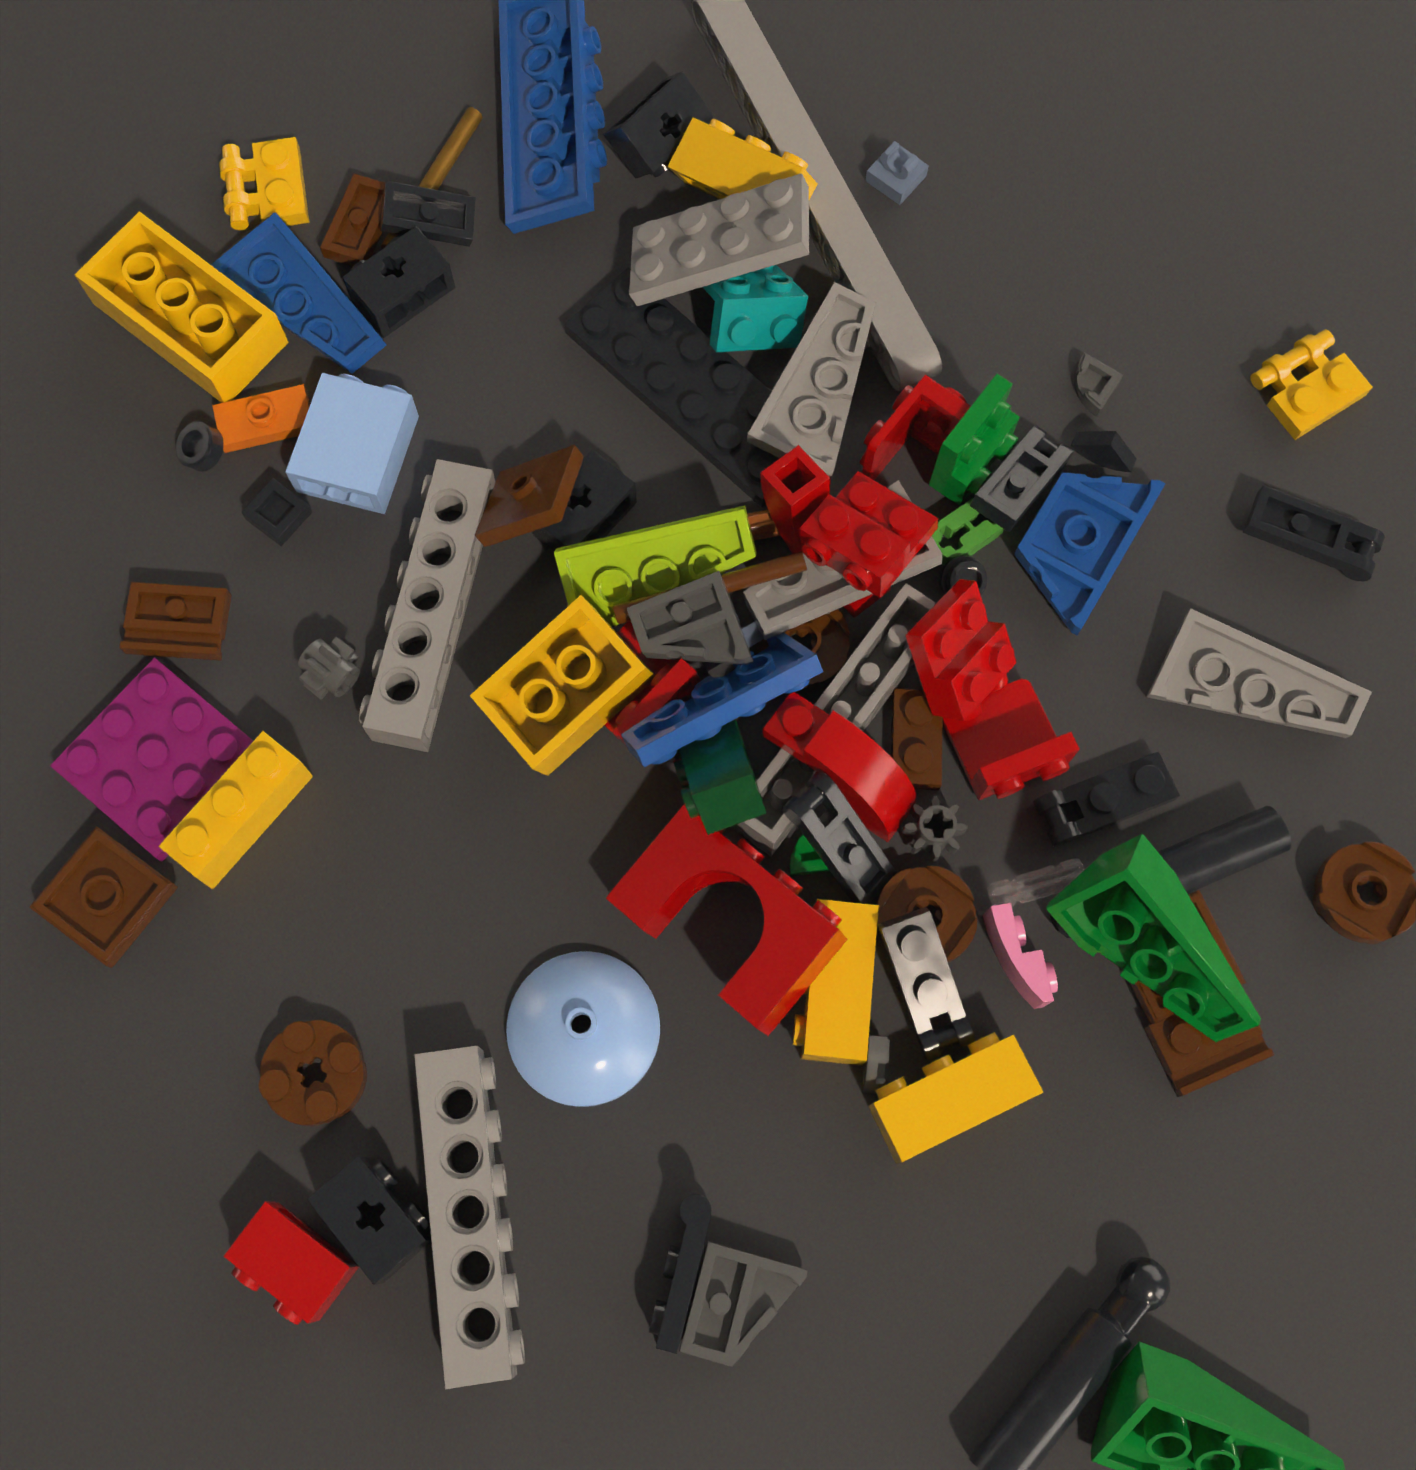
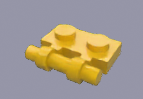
(279, 182)
(1317, 396)

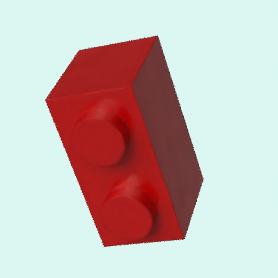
(290, 1263)

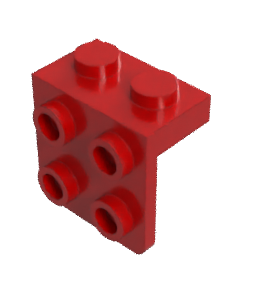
(922, 412)
(1009, 742)

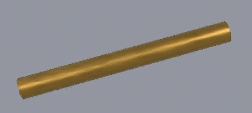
(448, 155)

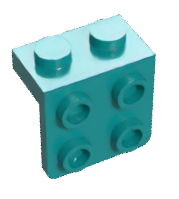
(757, 311)

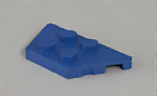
(1082, 539)

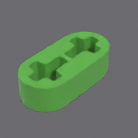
(973, 537)

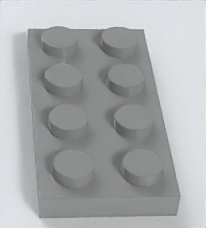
(720, 240)

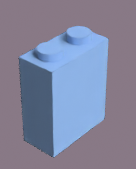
(353, 442)

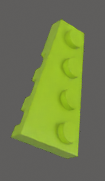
(654, 558)

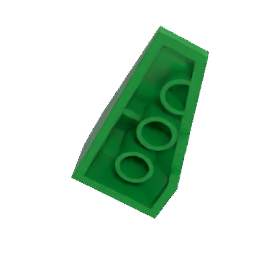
(1147, 925)
(1180, 1417)

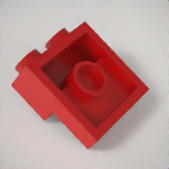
(866, 534)
(960, 653)

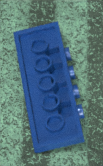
(549, 111)

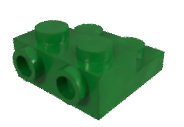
(976, 443)

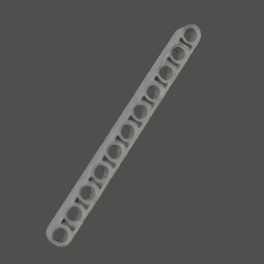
(835, 218)

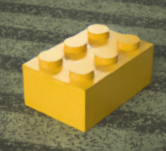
(562, 686)

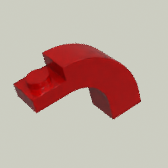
(792, 493)
(854, 761)

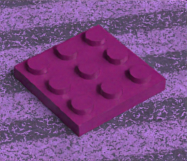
(152, 755)

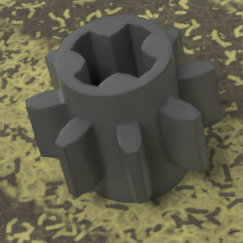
(328, 667)
(945, 821)

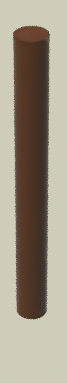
(736, 579)

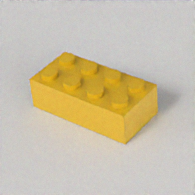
(182, 308)

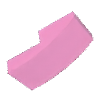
(1027, 970)

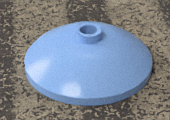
(589, 1065)

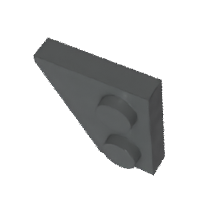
(691, 624)
(734, 1302)

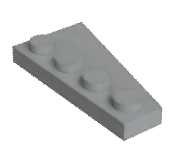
(818, 382)
(819, 590)
(1245, 677)

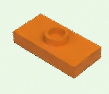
(262, 418)

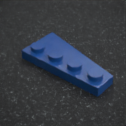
(293, 285)
(718, 700)

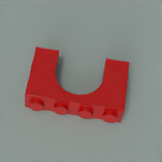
(795, 936)

